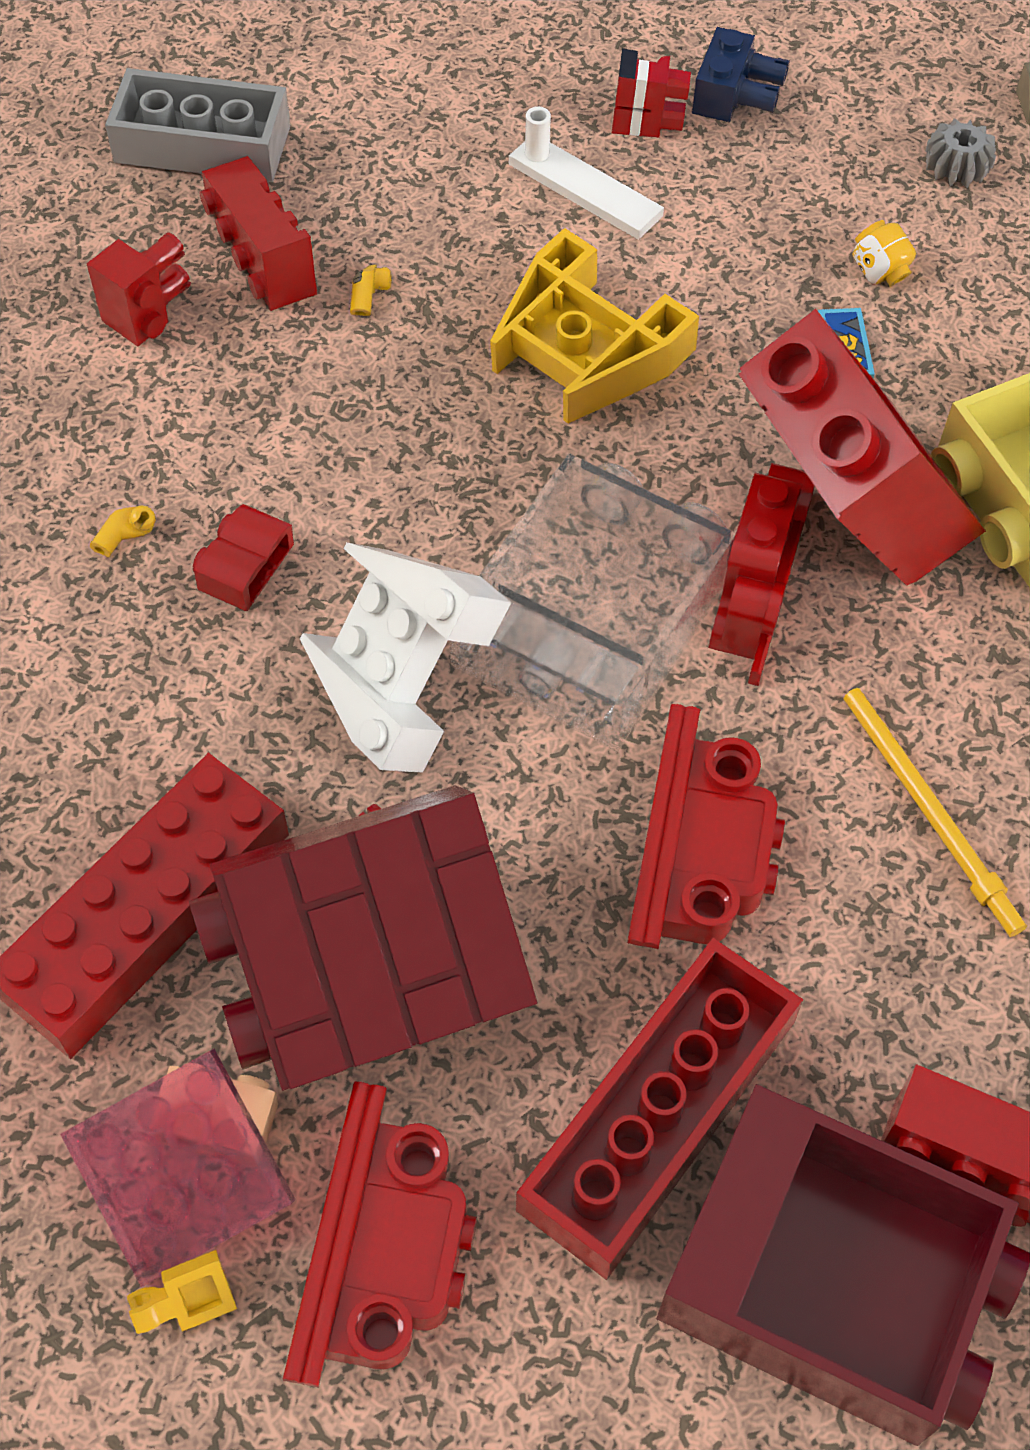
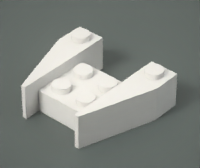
(393, 645)

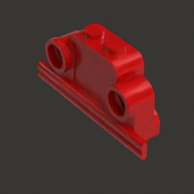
(761, 564)
(704, 838)
(381, 1246)

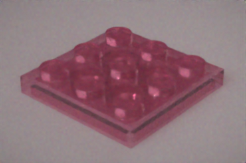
(178, 1167)

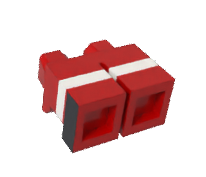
(642, 95)

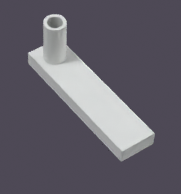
(581, 181)

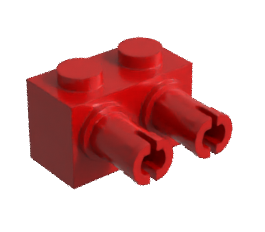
(132, 291)

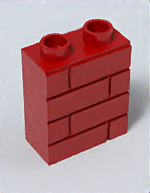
(859, 450)

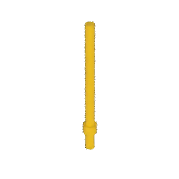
(985, 885)

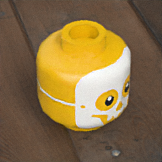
(884, 253)

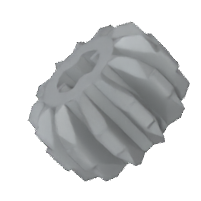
(960, 152)

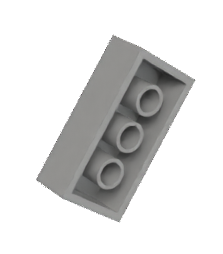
(196, 122)

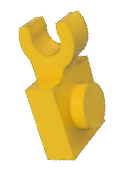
(191, 1293)

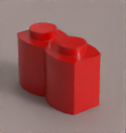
(242, 556)

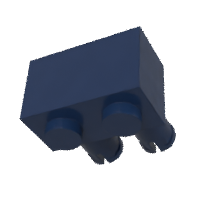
(726, 72)

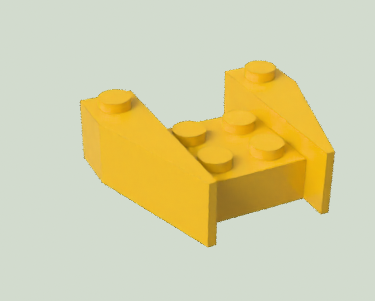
(583, 337)

